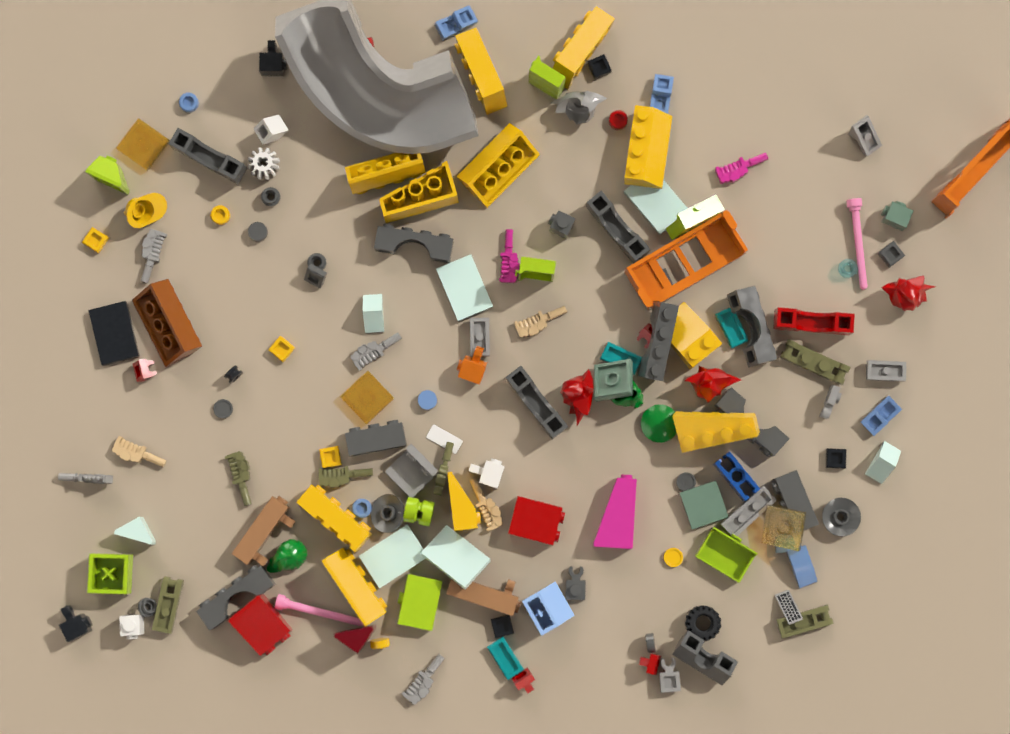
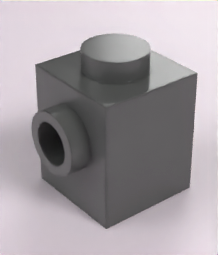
(561, 224)

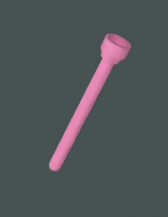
(854, 207)
(284, 603)

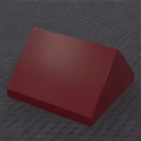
(355, 638)

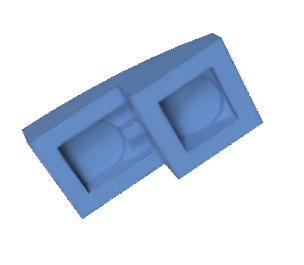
(456, 23)
(661, 92)
(881, 415)
(802, 567)

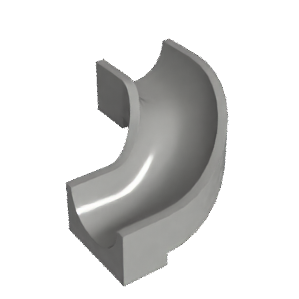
(366, 94)

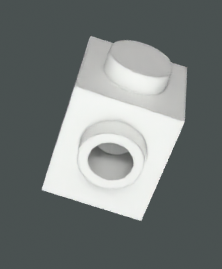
(270, 129)
(131, 626)

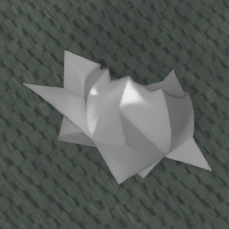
(578, 105)

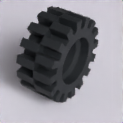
(714, 618)

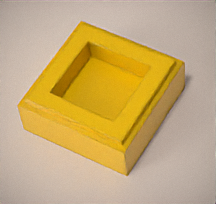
(95, 240)
(281, 349)
(330, 457)

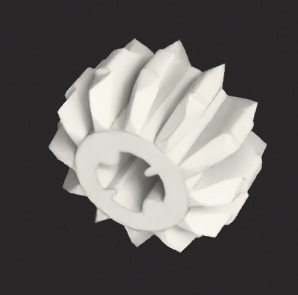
(262, 170)

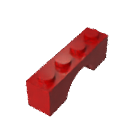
(803, 321)

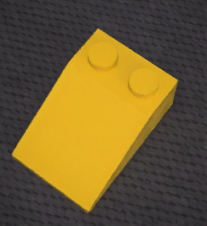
(692, 337)
(463, 510)

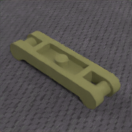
(815, 362)

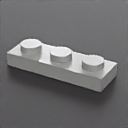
(748, 512)

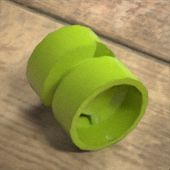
(412, 507)

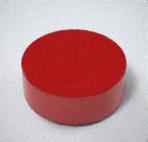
(618, 120)

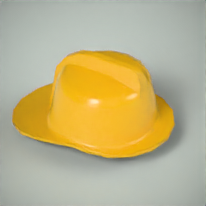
(145, 209)

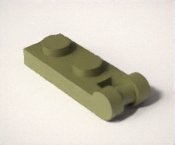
(167, 605)
(807, 624)

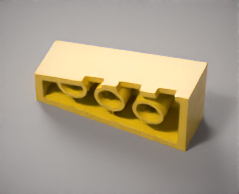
(583, 44)
(481, 71)
(420, 195)
(705, 430)
(334, 517)

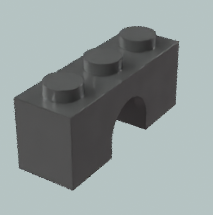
(716, 667)

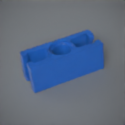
(728, 476)

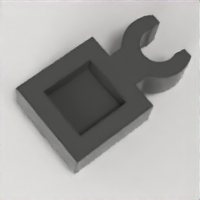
(575, 588)

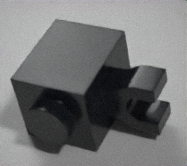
(272, 62)
(75, 625)

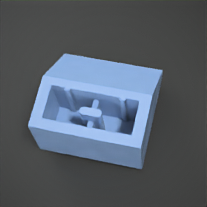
(548, 608)

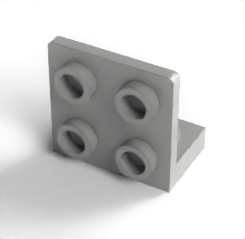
(411, 471)

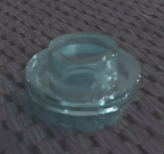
(852, 264)

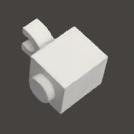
(490, 474)

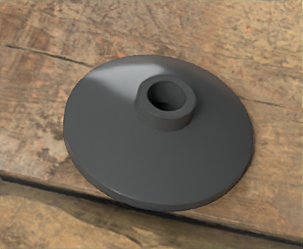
(381, 513)
(851, 516)

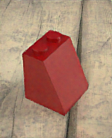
(261, 625)

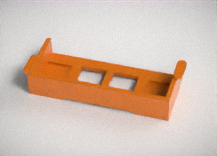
(959, 186)
(719, 242)

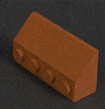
(166, 322)

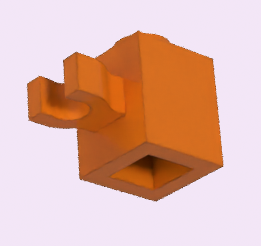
(472, 367)

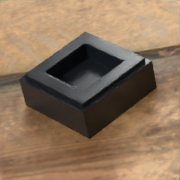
(599, 66)
(836, 458)
(502, 626)

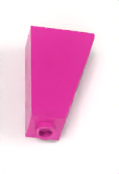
(617, 523)

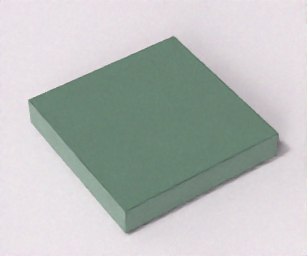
(613, 380)
(703, 504)

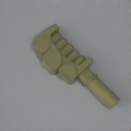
(240, 471)
(442, 474)
(342, 476)

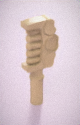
(537, 323)
(135, 453)
(487, 507)

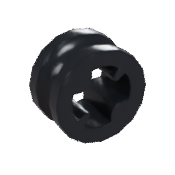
(233, 374)

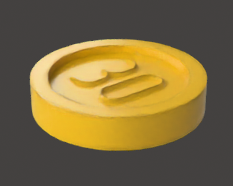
(673, 557)

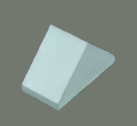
(373, 313)
(883, 462)
(137, 530)

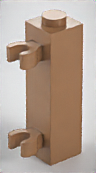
(261, 530)
(487, 596)

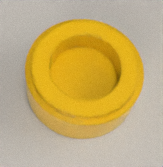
(220, 215)
(379, 643)

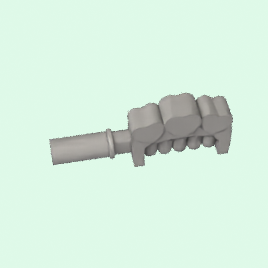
(151, 251)
(369, 352)
(89, 478)
(420, 688)

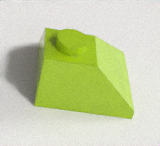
(108, 173)

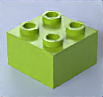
(110, 573)

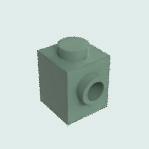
(896, 215)

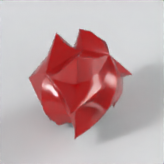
(907, 293)
(710, 382)
(578, 394)

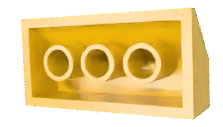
(648, 147)
(498, 165)
(383, 171)
(354, 586)

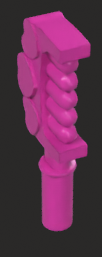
(734, 171)
(509, 260)

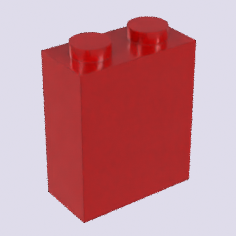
(536, 520)

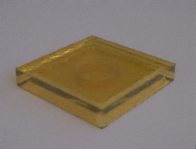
(143, 144)
(367, 397)
(783, 527)

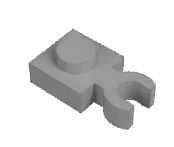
(833, 396)
(669, 679)

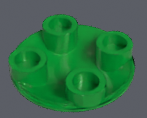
(658, 423)

